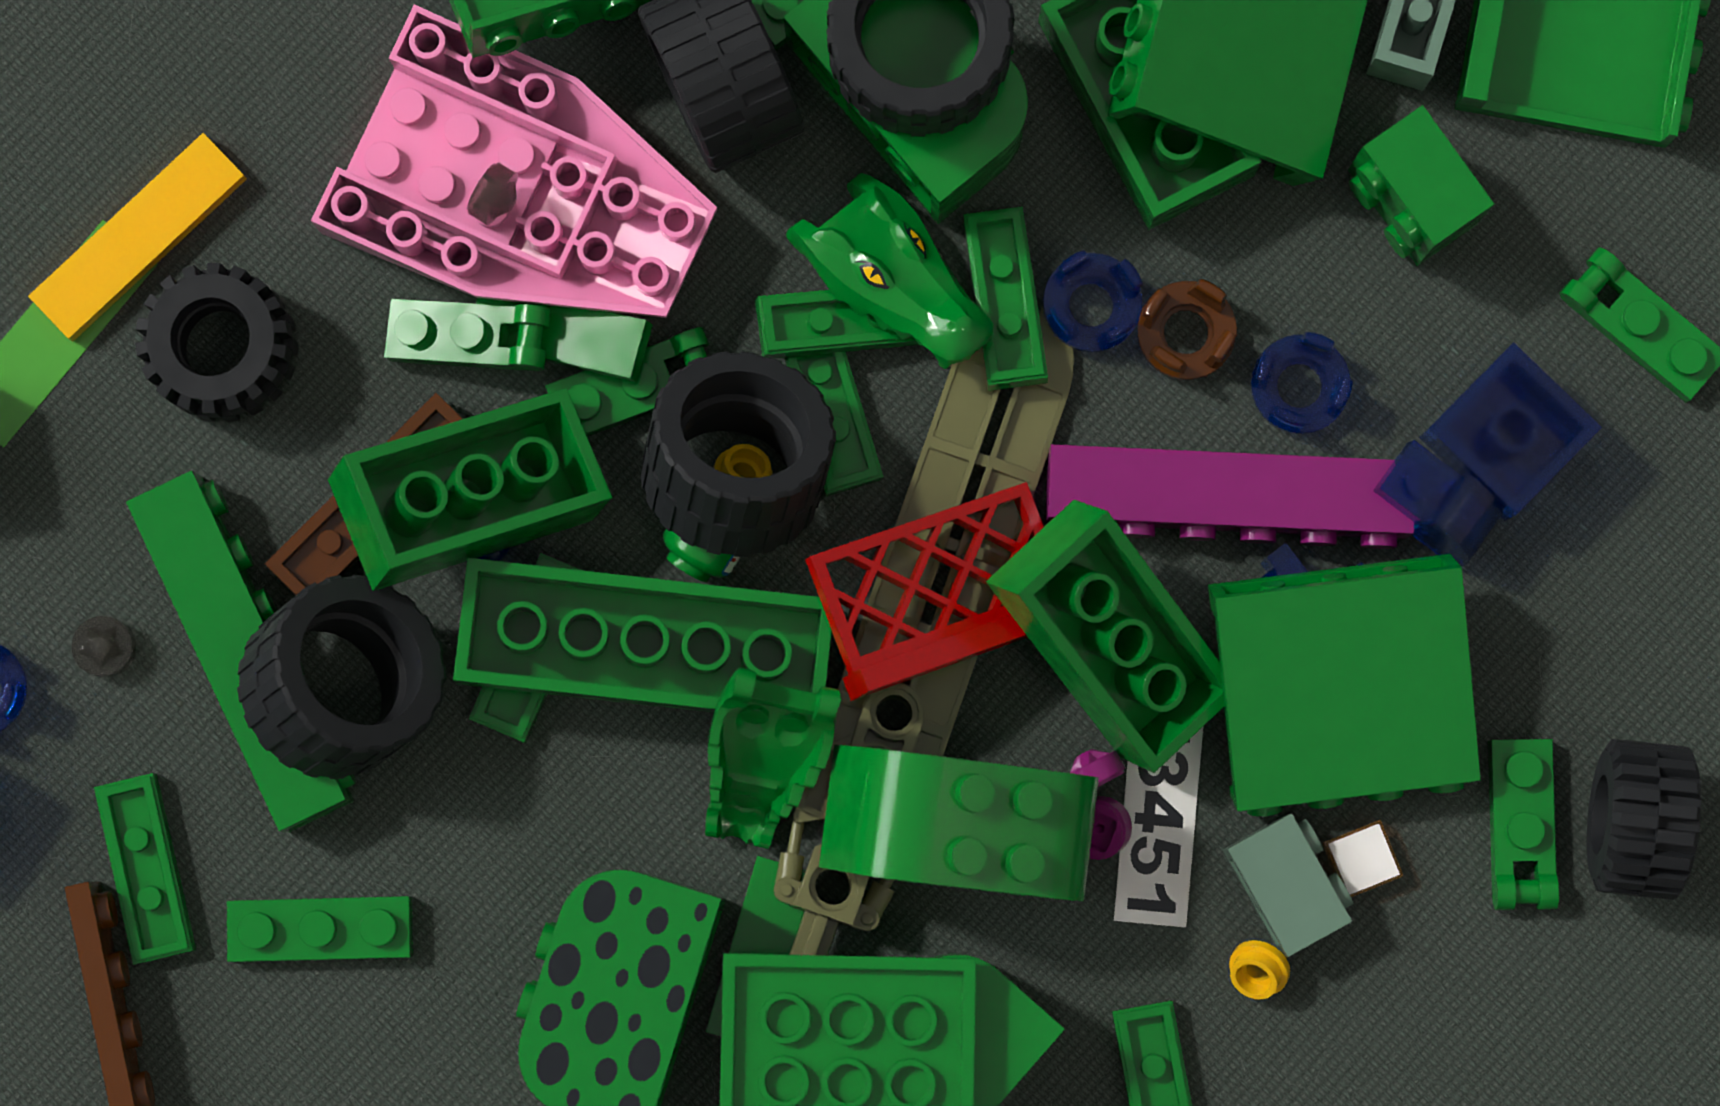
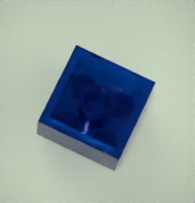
(1511, 430)

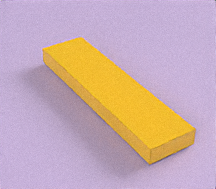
(137, 237)

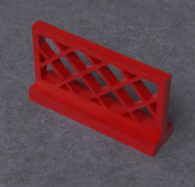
(946, 643)

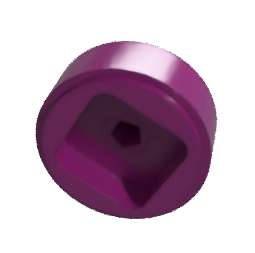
(1099, 764)
(1110, 828)

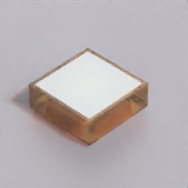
(1363, 858)

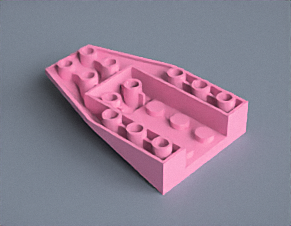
(595, 205)

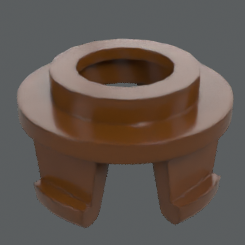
(1202, 299)

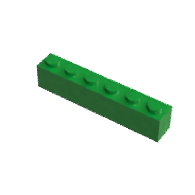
(220, 613)

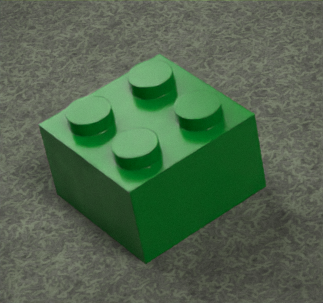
(1418, 187)

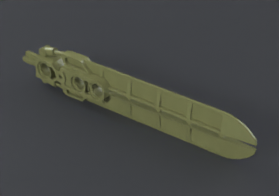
(935, 697)

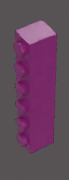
(1228, 493)

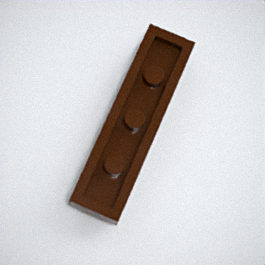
(323, 543)
(104, 978)

